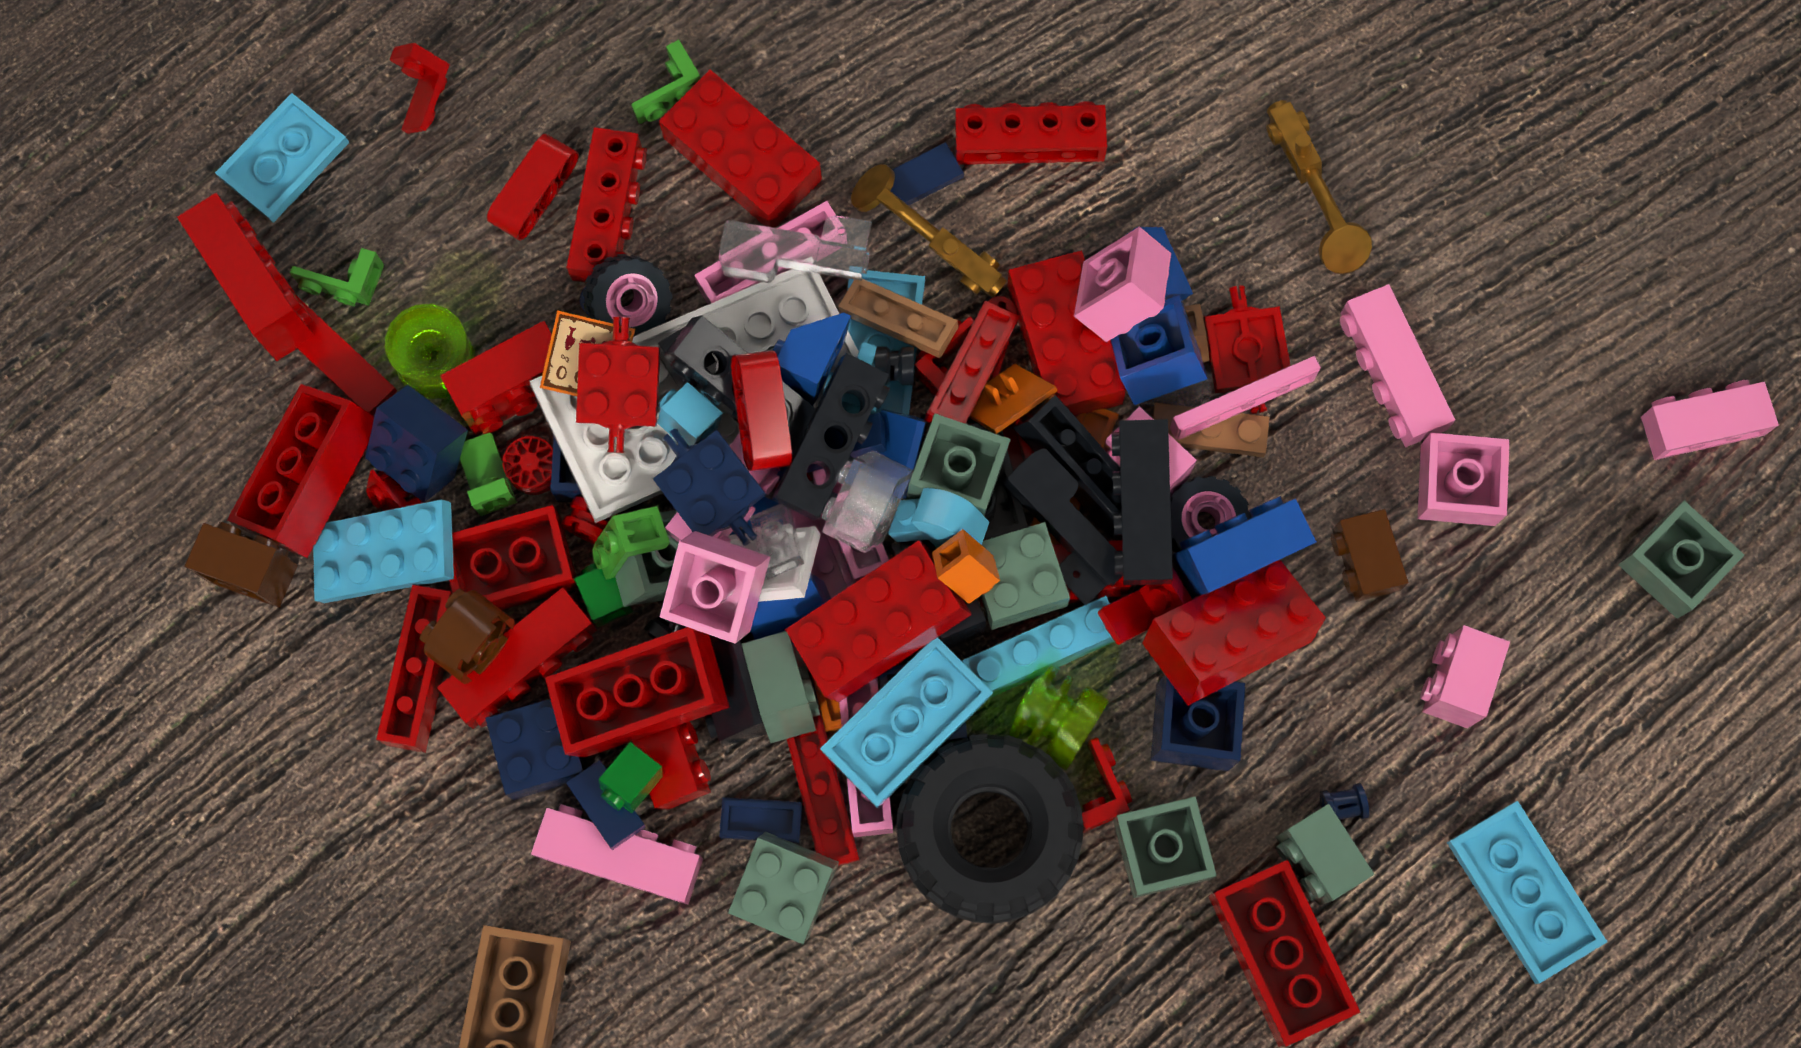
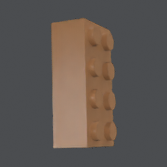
(515, 990)

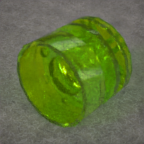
(418, 334)
(1058, 716)

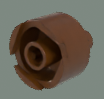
(466, 635)

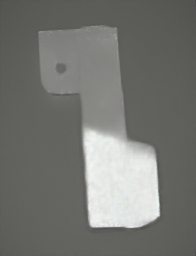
(759, 251)

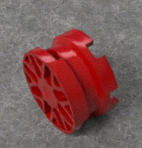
(529, 465)
(582, 523)

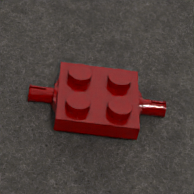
(1245, 344)
(618, 384)

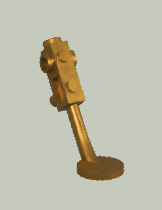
(1346, 243)
(977, 271)

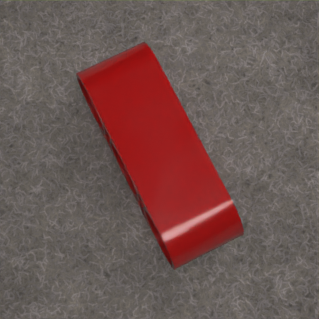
(532, 187)
(761, 410)

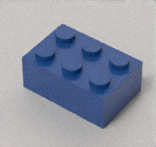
(1242, 545)

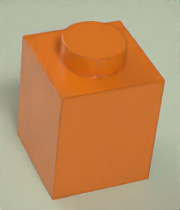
(965, 566)

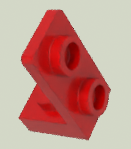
(431, 72)
(926, 366)
(1136, 611)
(1099, 811)

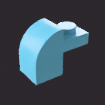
(937, 518)

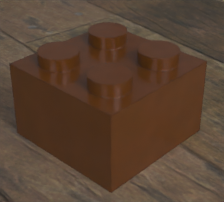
(242, 563)

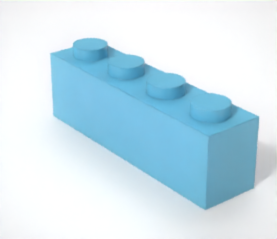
(1035, 650)

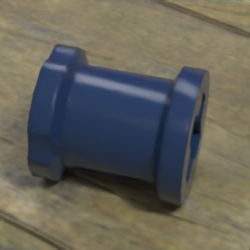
(1355, 796)

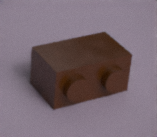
(1369, 555)

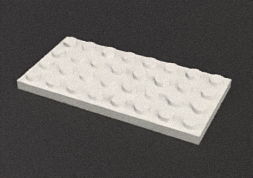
(751, 319)

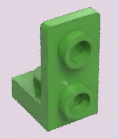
(684, 78)
(362, 277)
(485, 475)
(629, 536)

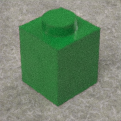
(601, 596)
(629, 778)

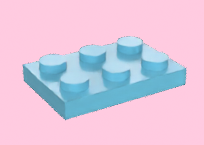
(282, 157)

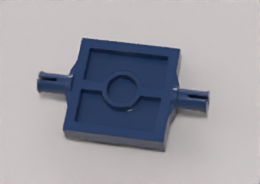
(709, 486)

